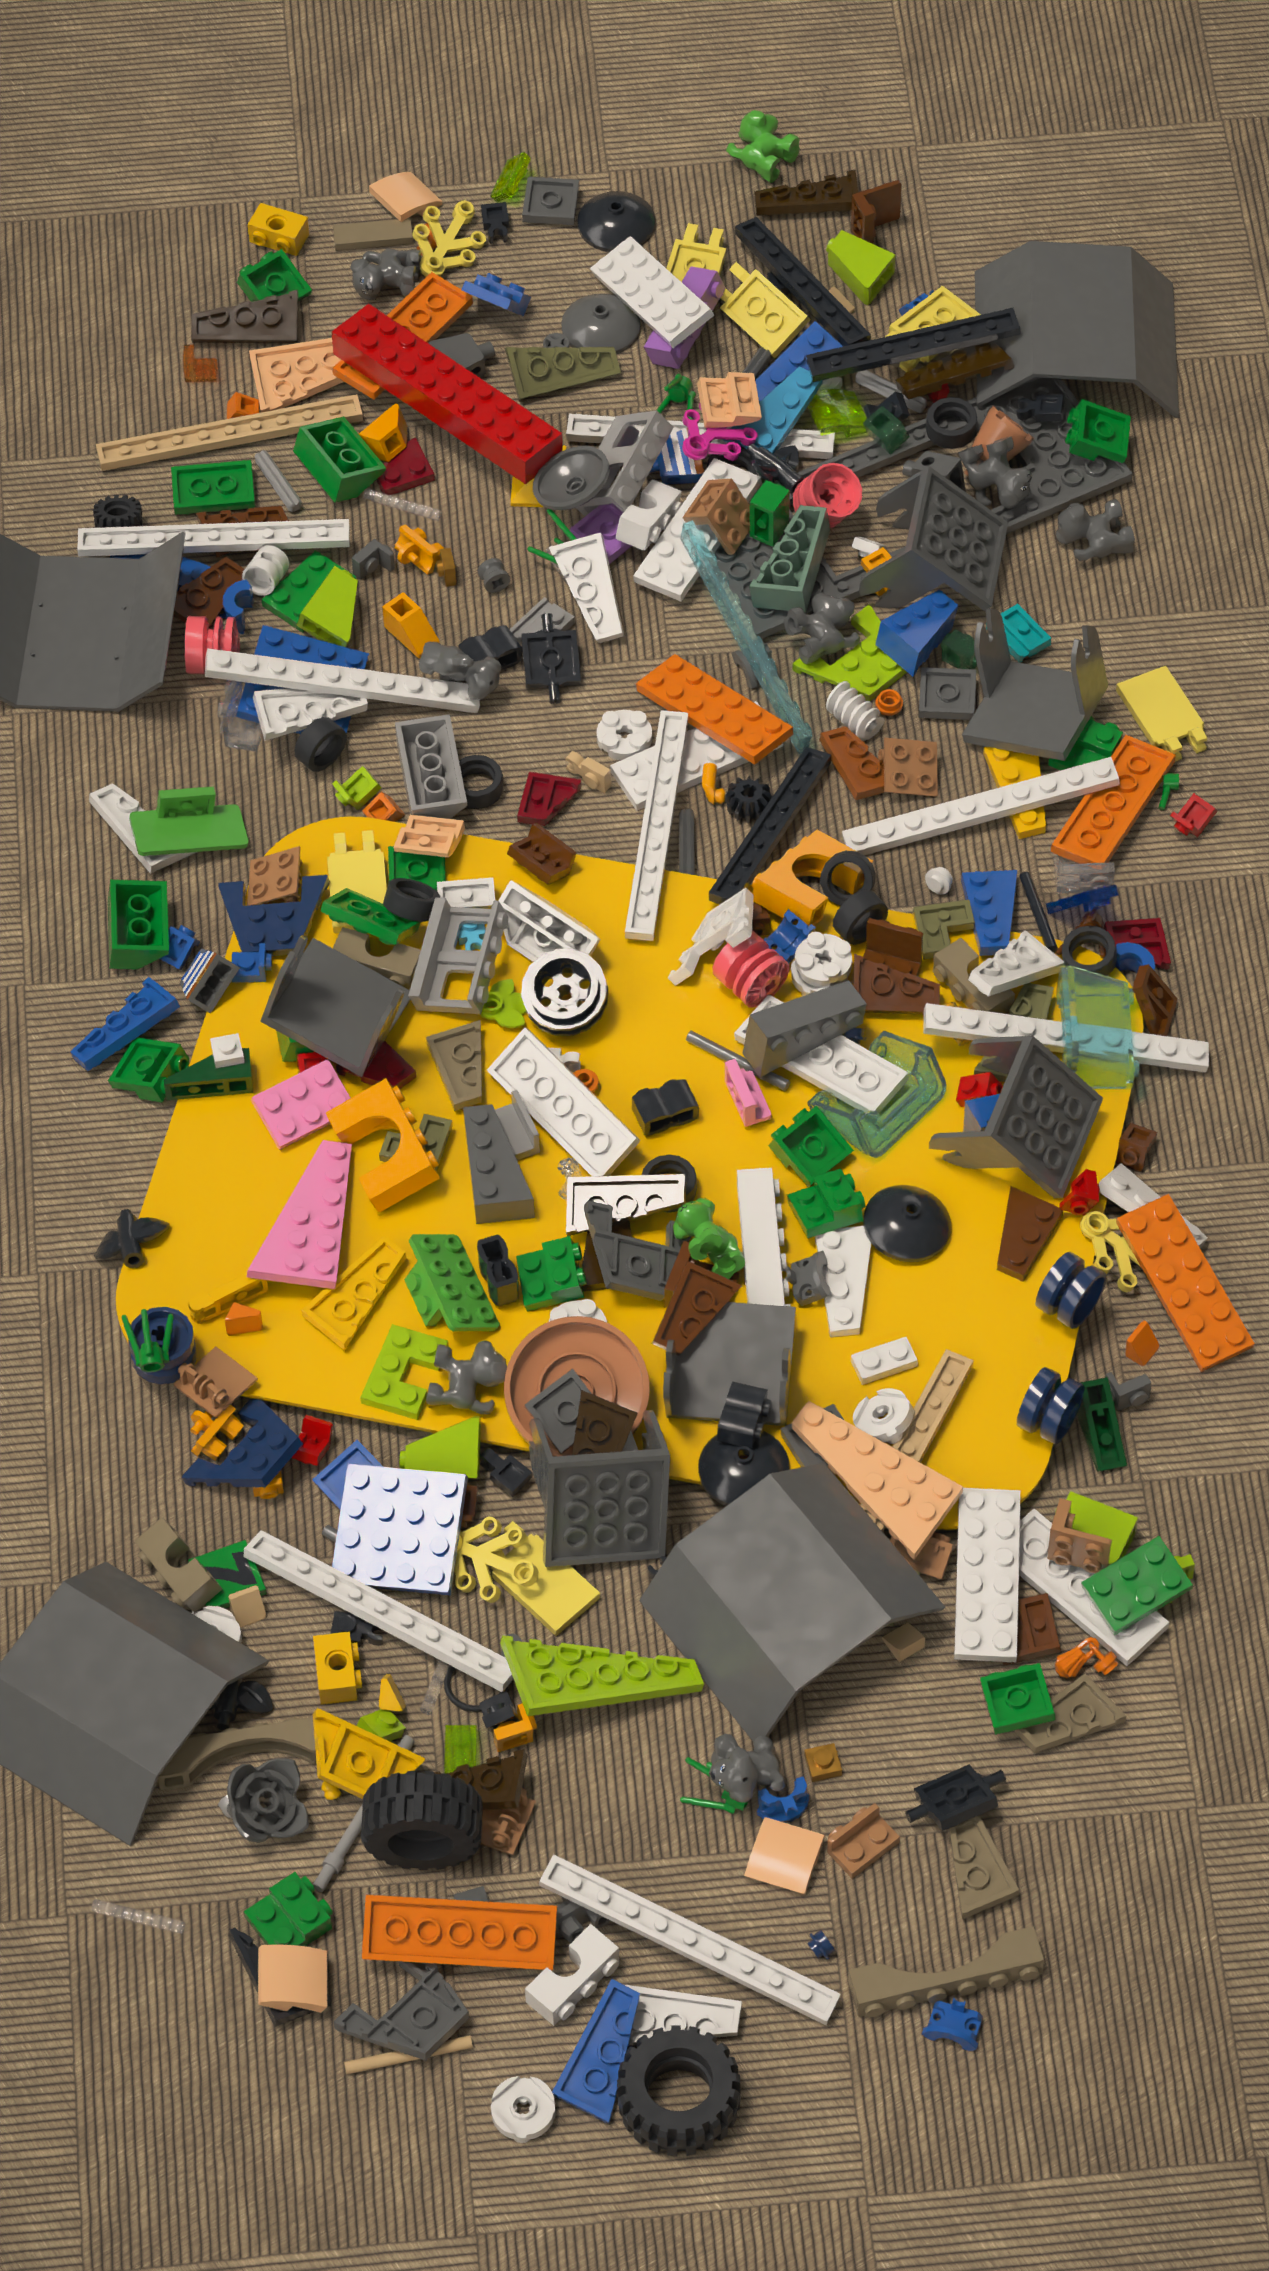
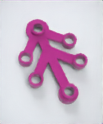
(698, 445)

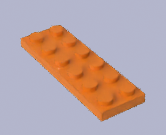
(425, 312)
(715, 709)
(1109, 814)
(1185, 1283)
(459, 1932)

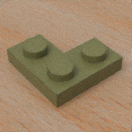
(938, 920)
(435, 1131)

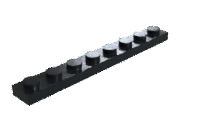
(801, 282)
(913, 344)
(771, 825)

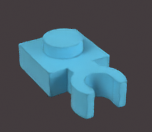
(471, 936)

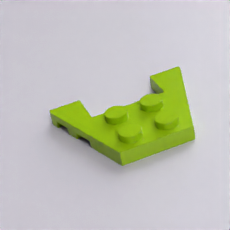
(863, 667)

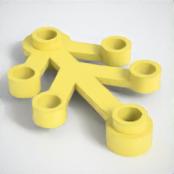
(446, 241)
(1121, 1247)
(483, 1556)

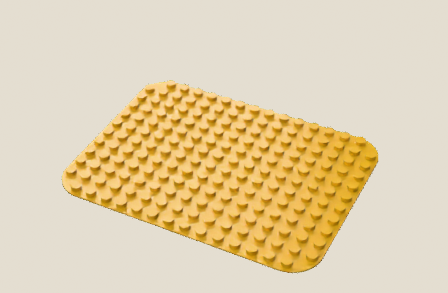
(228, 1182)

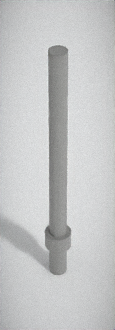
(334, 1860)

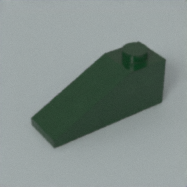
(207, 1081)
(1101, 1426)

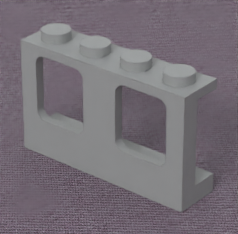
(635, 458)
(440, 957)

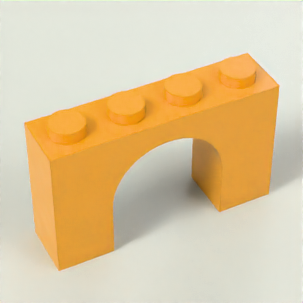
(781, 890)
(410, 1166)

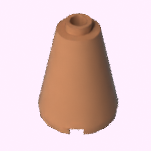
(999, 426)

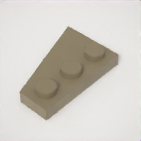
(459, 1063)
(1078, 1712)
(979, 1869)

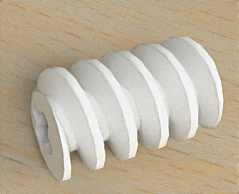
(854, 711)

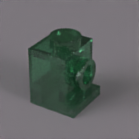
(886, 430)
(959, 650)

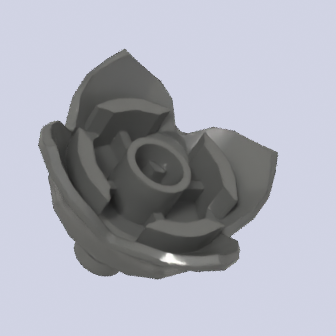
(276, 1782)

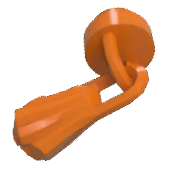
(1071, 1662)

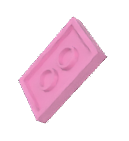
(300, 1103)

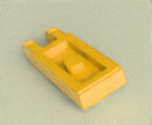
(207, 1306)

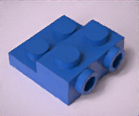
(491, 290)

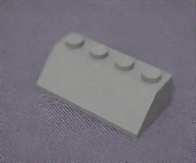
(430, 767)

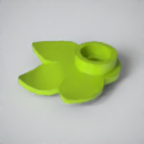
(507, 1004)

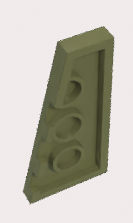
(550, 369)
(1031, 1002)

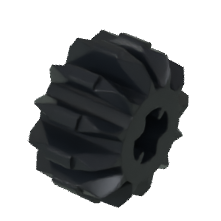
(747, 798)

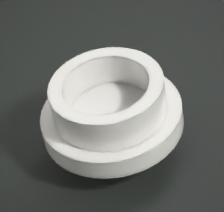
(939, 880)

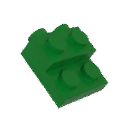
(272, 276)
(1098, 432)
(1093, 744)
(146, 1067)
(810, 1145)
(827, 1204)
(551, 1274)
(1017, 1698)
(290, 1913)

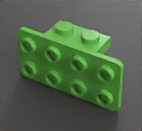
(188, 823)
(448, 1285)

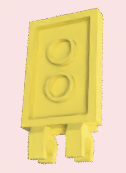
(694, 254)
(936, 309)
(763, 311)
(1163, 711)
(357, 870)
(558, 1593)

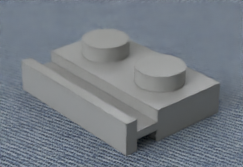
(533, 622)

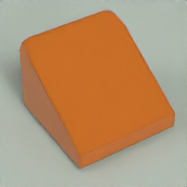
(241, 405)
(383, 808)
(243, 1319)
(1141, 1344)

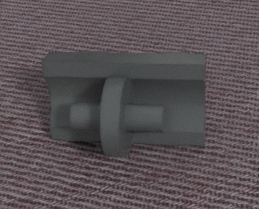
(571, 1917)

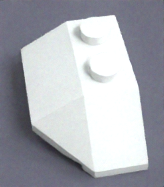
(540, 926)

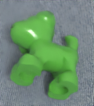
(764, 147)
(696, 1220)

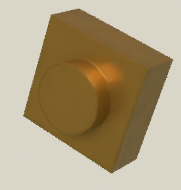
(446, 567)
(823, 1762)

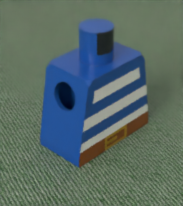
(674, 464)

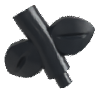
(777, 465)
(128, 1236)
(247, 1696)

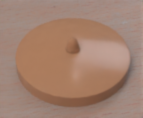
(594, 1350)

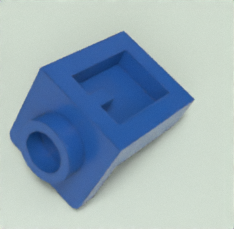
(180, 946)
(252, 965)

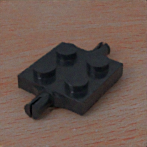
(550, 658)
(956, 1797)

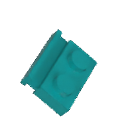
(1023, 633)

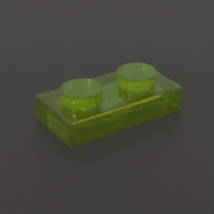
(510, 177)
(460, 1746)

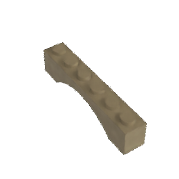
(205, 1751)
(884, 1988)

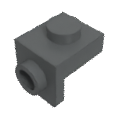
(1129, 1393)

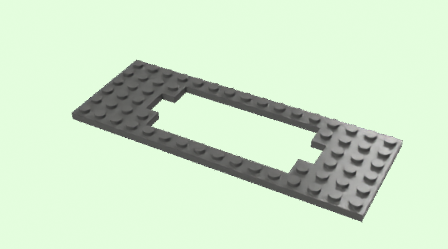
(1056, 483)

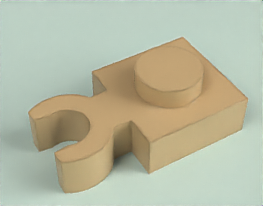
(593, 773)

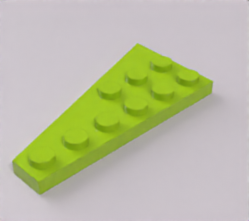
(588, 1676)

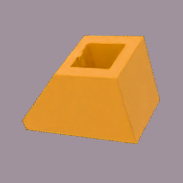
(387, 434)
(408, 624)

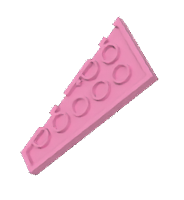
(308, 1232)

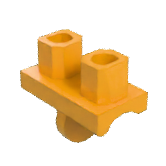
(415, 549)
(208, 1443)

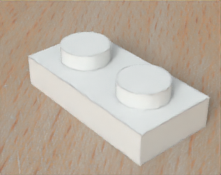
(468, 893)
(884, 1360)

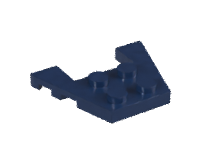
(276, 923)
(256, 1457)

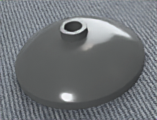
(600, 322)
(571, 478)

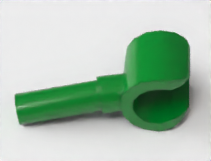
(1170, 782)

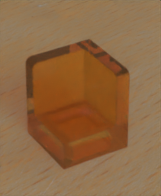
(198, 368)

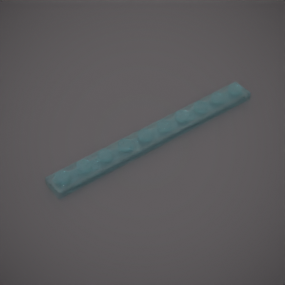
(742, 630)

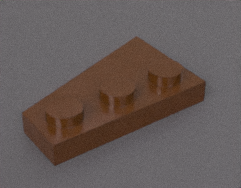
(259, 514)
(206, 592)
(891, 990)
(1025, 1232)
(693, 1305)

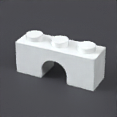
(644, 523)
(555, 1995)

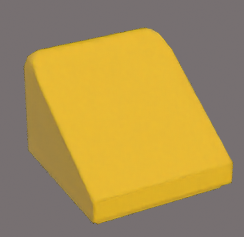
(390, 1696)

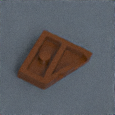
(1155, 1000)
(1035, 1629)

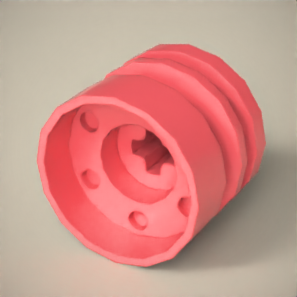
(830, 487)
(199, 638)
(751, 970)

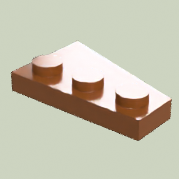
(854, 762)

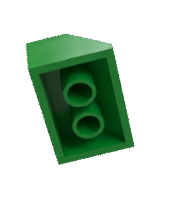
(337, 458)
(137, 923)

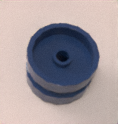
(1071, 1290)
(181, 1347)
(1050, 1405)

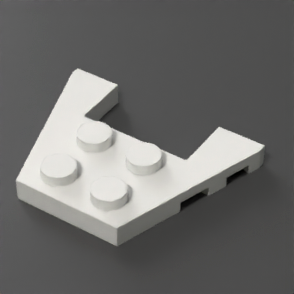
(727, 921)

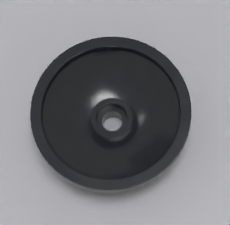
(615, 217)
(904, 1234)
(728, 1476)

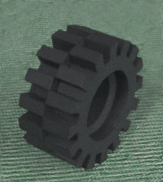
(118, 512)

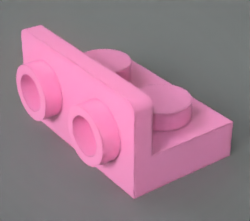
(746, 1094)

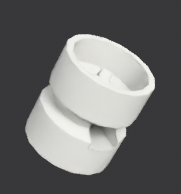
(266, 570)

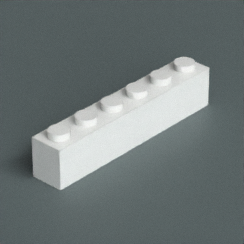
(761, 1237)

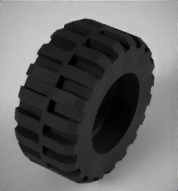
(421, 1820)
(678, 2129)

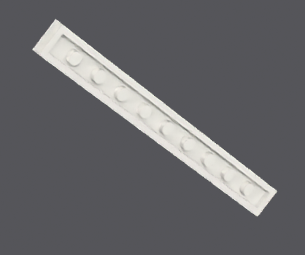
(594, 428)
(215, 537)
(339, 680)
(982, 807)
(656, 826)
(977, 1024)
(379, 1610)
(689, 1939)

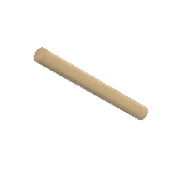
(396, 2057)

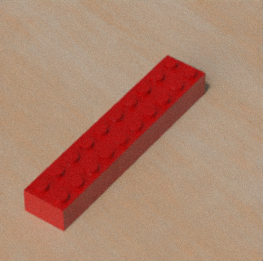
(446, 393)

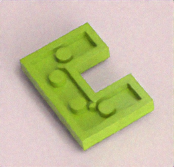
(385, 1384)

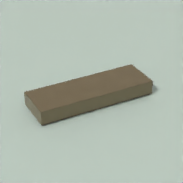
(372, 234)

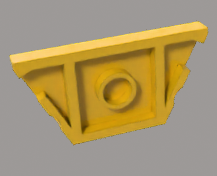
(354, 1757)

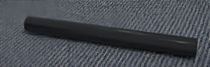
(1038, 911)

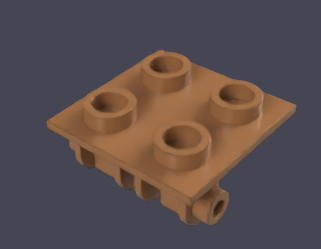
(909, 767)
(275, 877)
(214, 1381)
(504, 1827)

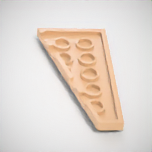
(292, 372)
(887, 1482)

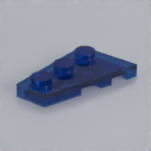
(1088, 900)

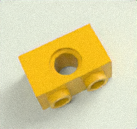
(278, 229)
(331, 1651)

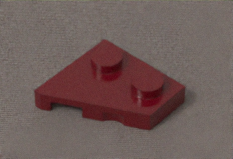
(406, 470)
(545, 797)
(1144, 932)
(386, 1065)

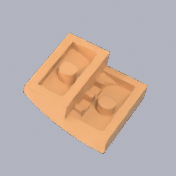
(404, 195)
(729, 400)
(430, 836)
(784, 1855)
(292, 1977)

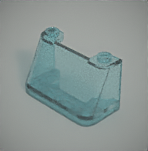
(1097, 1028)
(877, 1132)

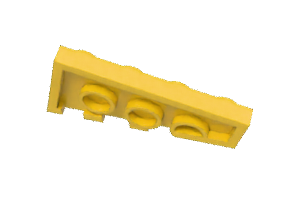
(1010, 768)
(357, 1289)

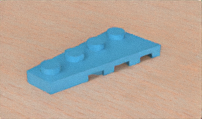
(782, 410)

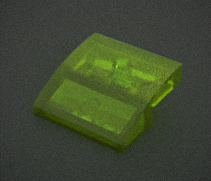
(837, 411)

